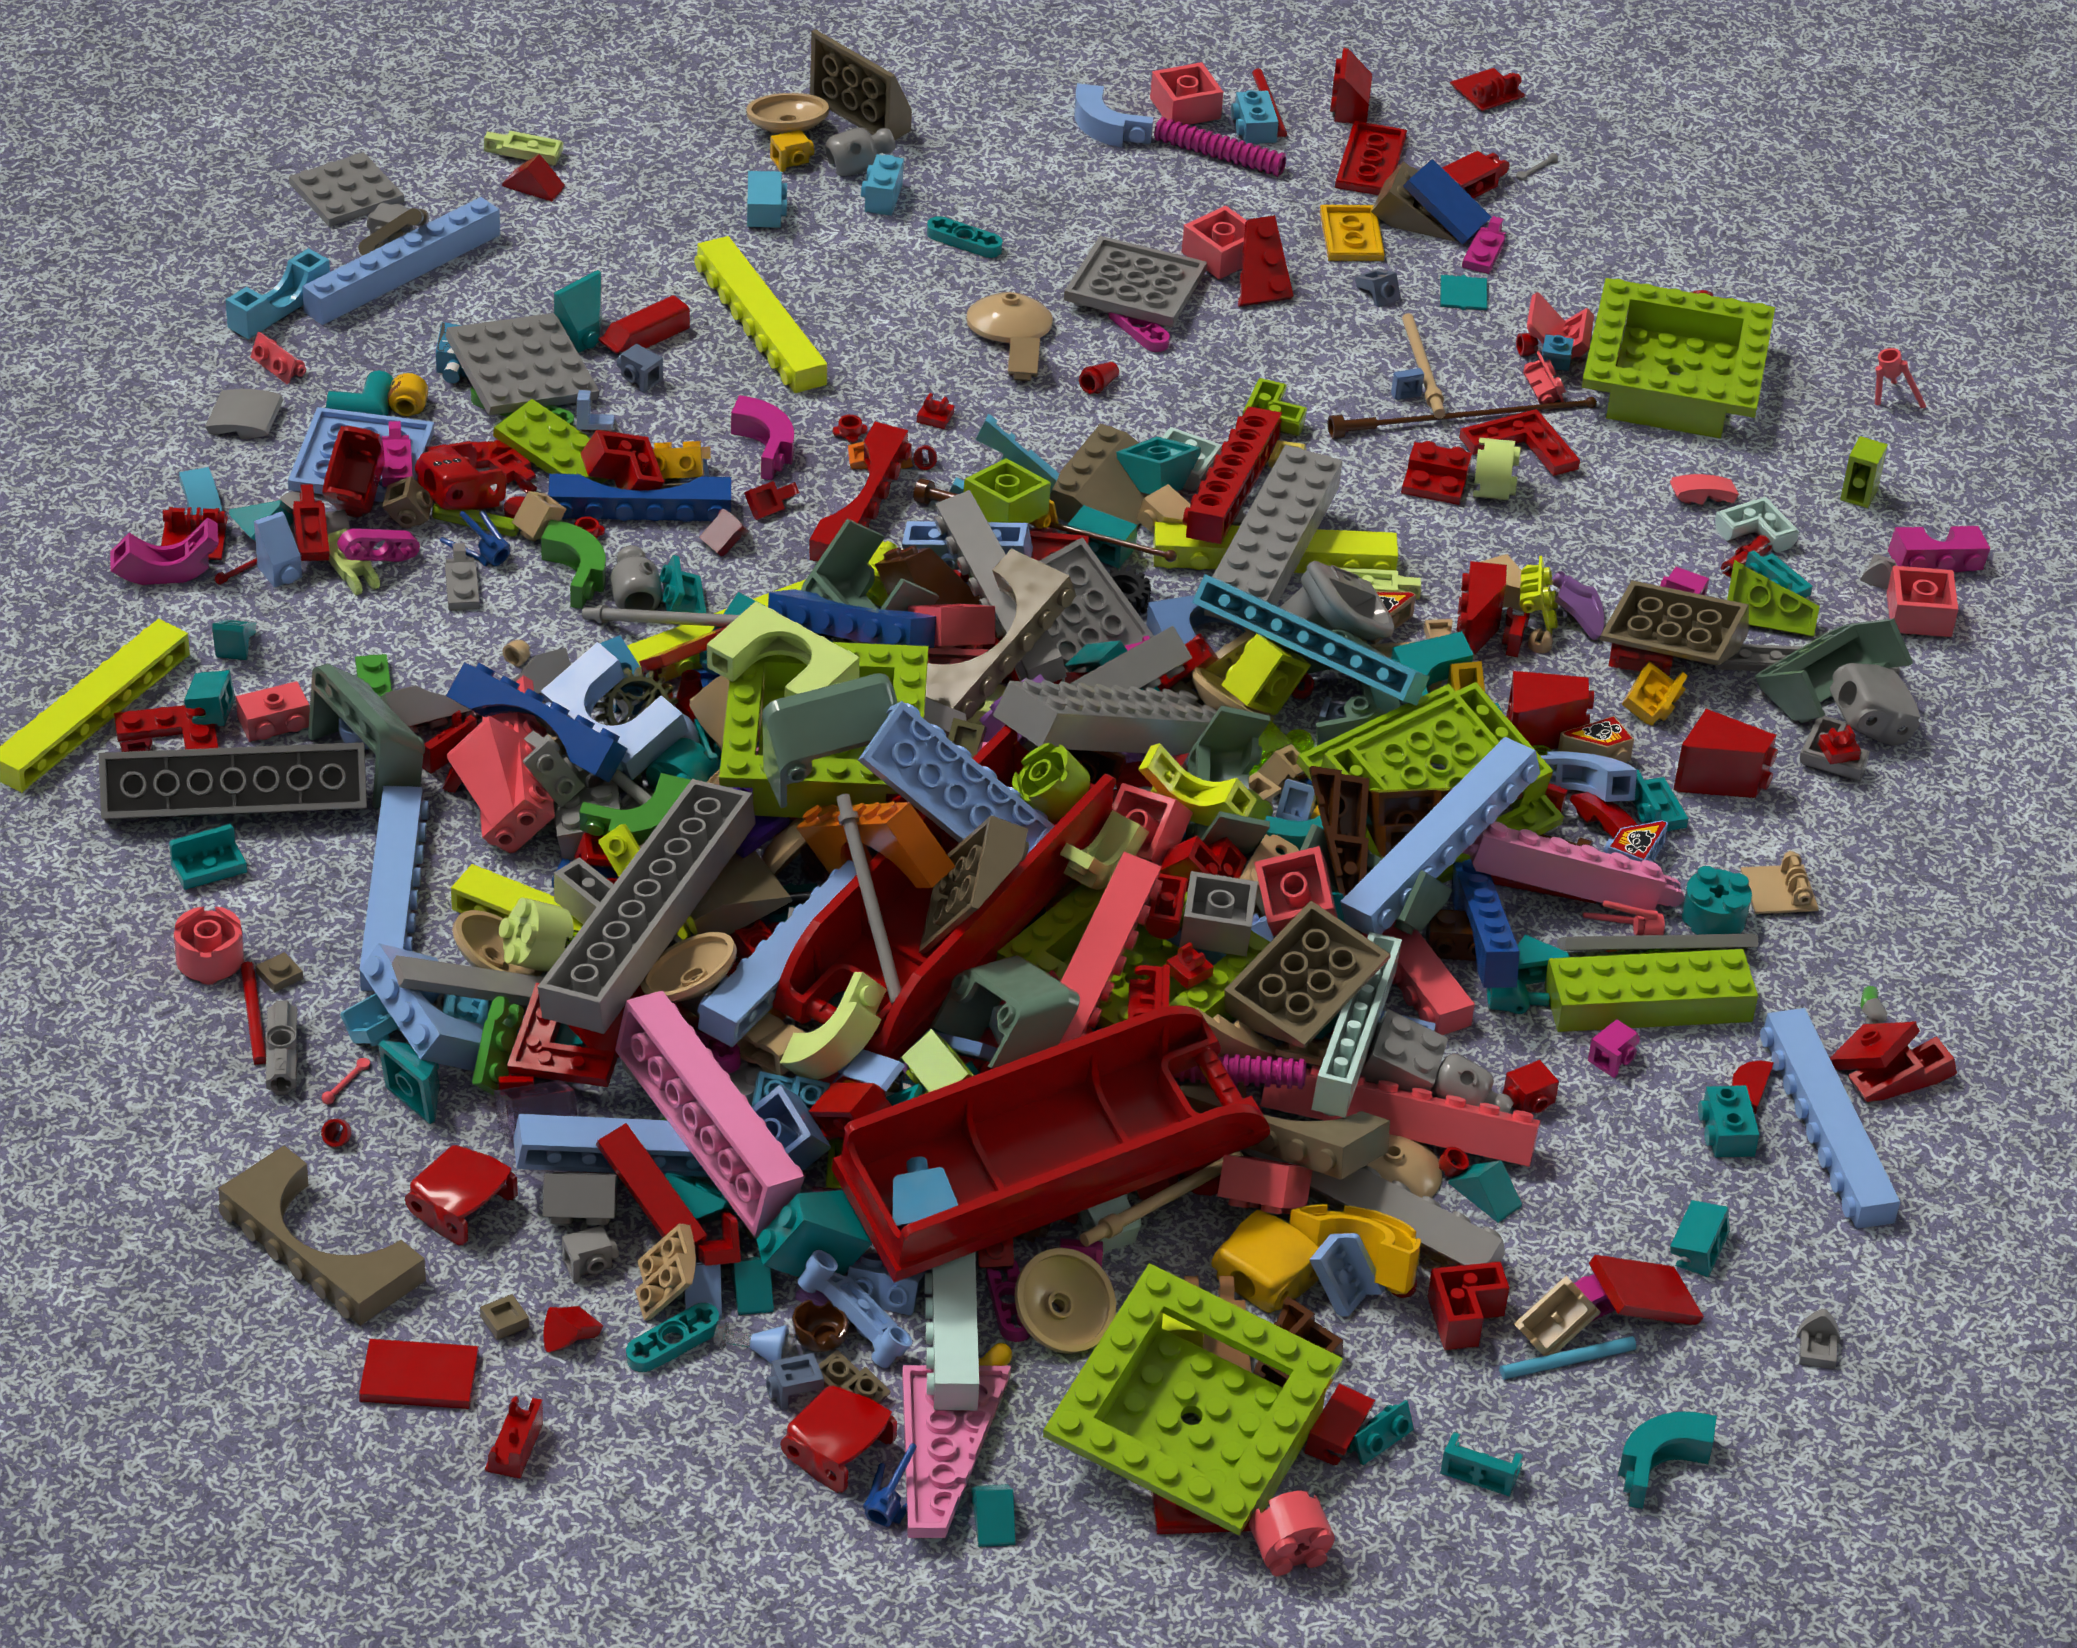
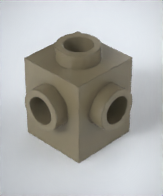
(407, 502)

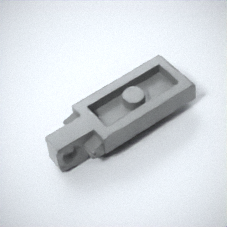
(461, 580)

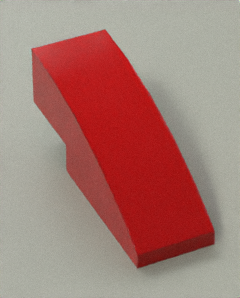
(1908, 1072)

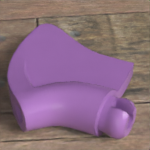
(1581, 603)

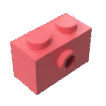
(273, 711)

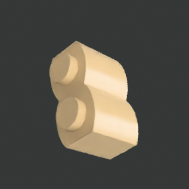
(767, 1043)

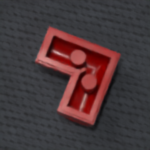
(1167, 908)

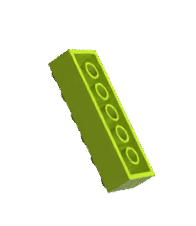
(1651, 990)

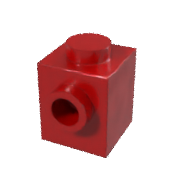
(1531, 1087)

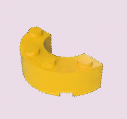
(1387, 1240)

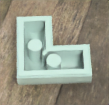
(1206, 459)
(1757, 517)

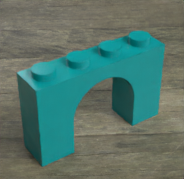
(1434, 656)

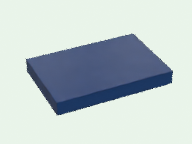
(1447, 201)

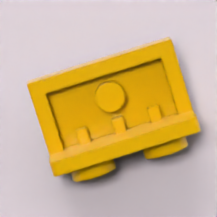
(681, 462)
(1653, 694)

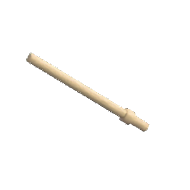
(1433, 394)
(1113, 1224)

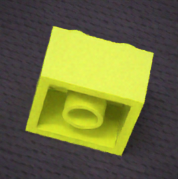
(1265, 674)

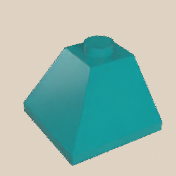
(580, 310)
(1159, 463)
(410, 1078)
(701, 1198)

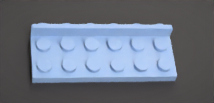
(944, 778)

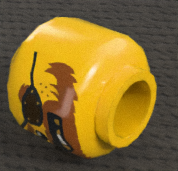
(408, 394)

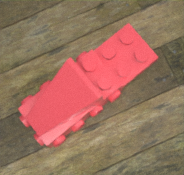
(494, 773)

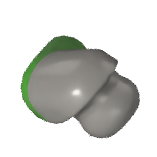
(1872, 1006)

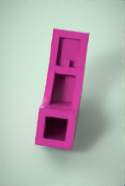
(768, 425)
(174, 563)

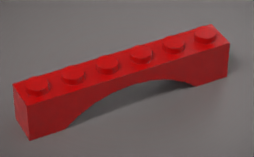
(883, 455)

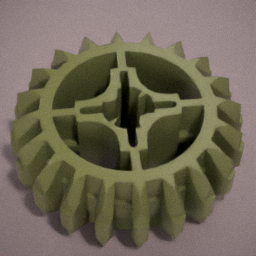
(627, 701)

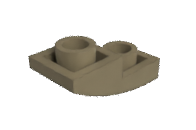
(842, 1373)

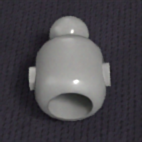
(857, 149)
(635, 580)
(1469, 1081)

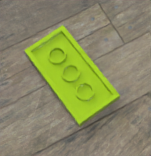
(545, 440)

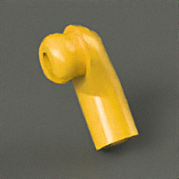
(998, 1355)

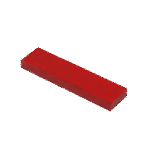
(647, 1182)

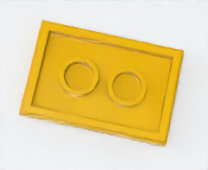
(1351, 233)

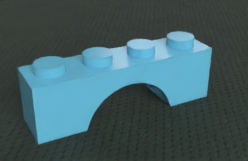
(252, 312)

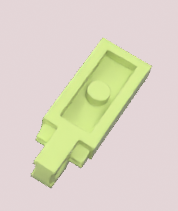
(523, 146)
(1389, 580)

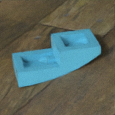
(200, 489)

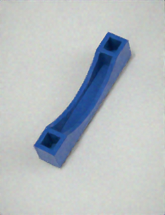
(687, 502)
(854, 622)
(585, 747)
(1493, 938)

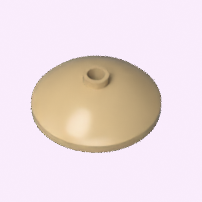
(787, 112)
(1009, 315)
(1214, 694)
(784, 847)
(479, 942)
(691, 966)
(1410, 1164)
(1079, 1290)

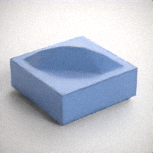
(1407, 384)

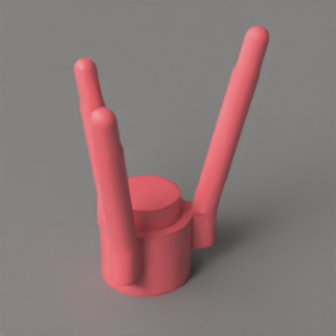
(1891, 367)
(1644, 923)

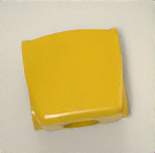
(1267, 1261)

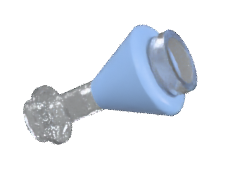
(769, 1344)

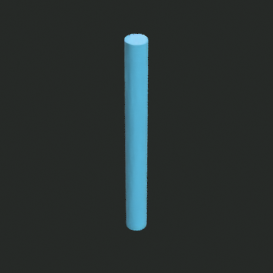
(1567, 1357)

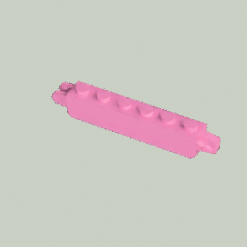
(1572, 868)

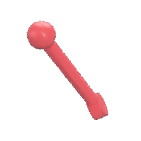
(329, 1096)

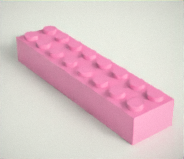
(707, 1110)

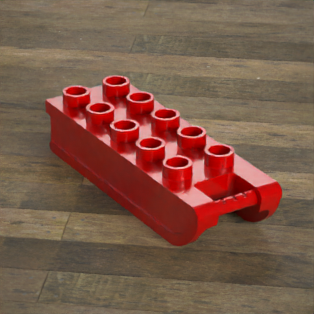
(842, 940)
(1046, 1137)

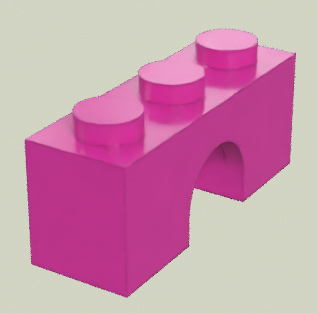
(1963, 550)

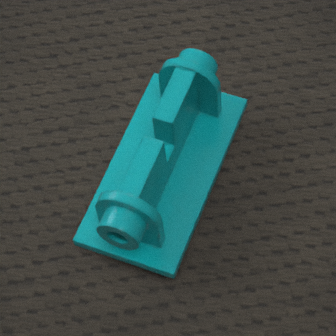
(1382, 1432)

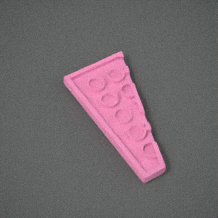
(946, 1447)

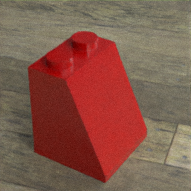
(1547, 705)
(1725, 758)

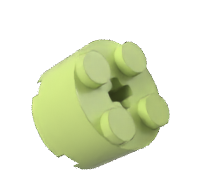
(1495, 469)
(535, 934)

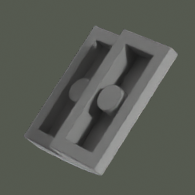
(245, 411)

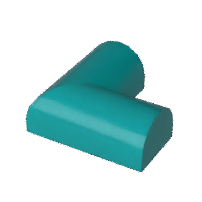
(371, 400)

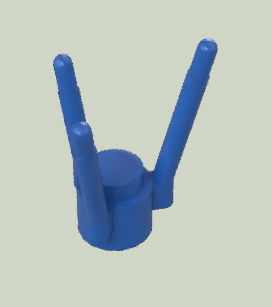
(492, 548)
(884, 1505)

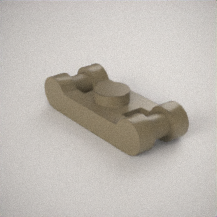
(393, 229)

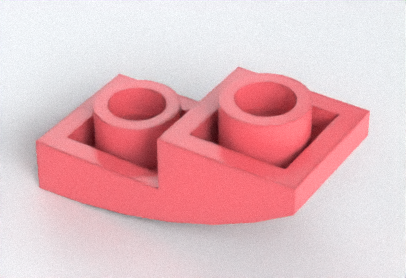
(1700, 486)

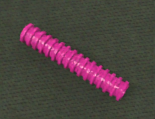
(1220, 146)
(1256, 1071)

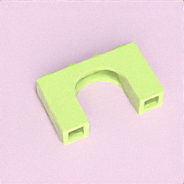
(766, 633)

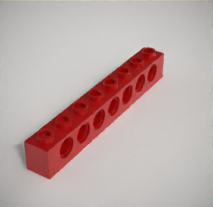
(1232, 475)

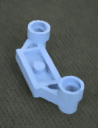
(858, 1306)

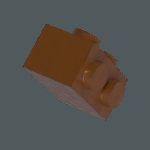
(1451, 935)

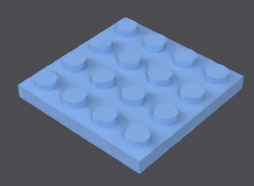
(322, 433)

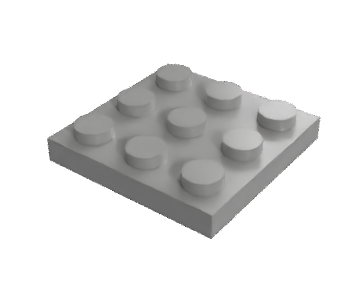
(345, 188)

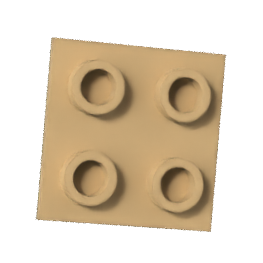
(1781, 887)

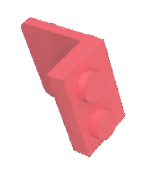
(1545, 320)

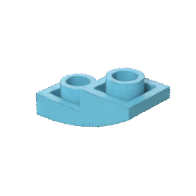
(808, 1089)

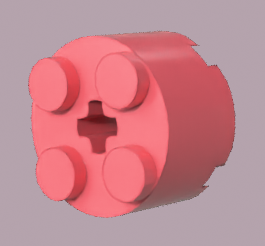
(208, 944)
(1292, 1532)

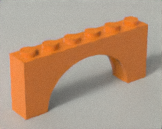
(886, 827)

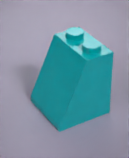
(811, 1224)

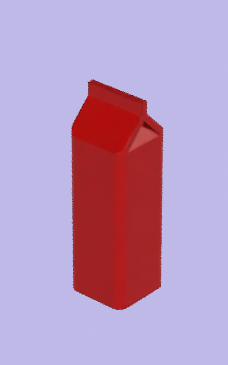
(648, 325)

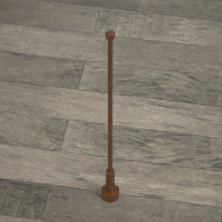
(1338, 426)
(925, 492)

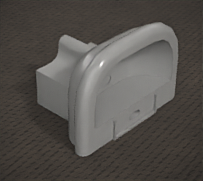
(1340, 601)

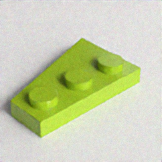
(1772, 604)

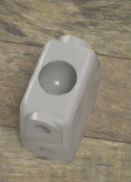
(1878, 693)

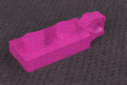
(1485, 247)
(397, 455)

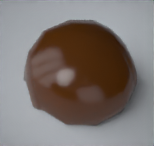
(820, 1327)

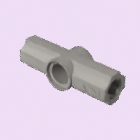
(281, 1047)

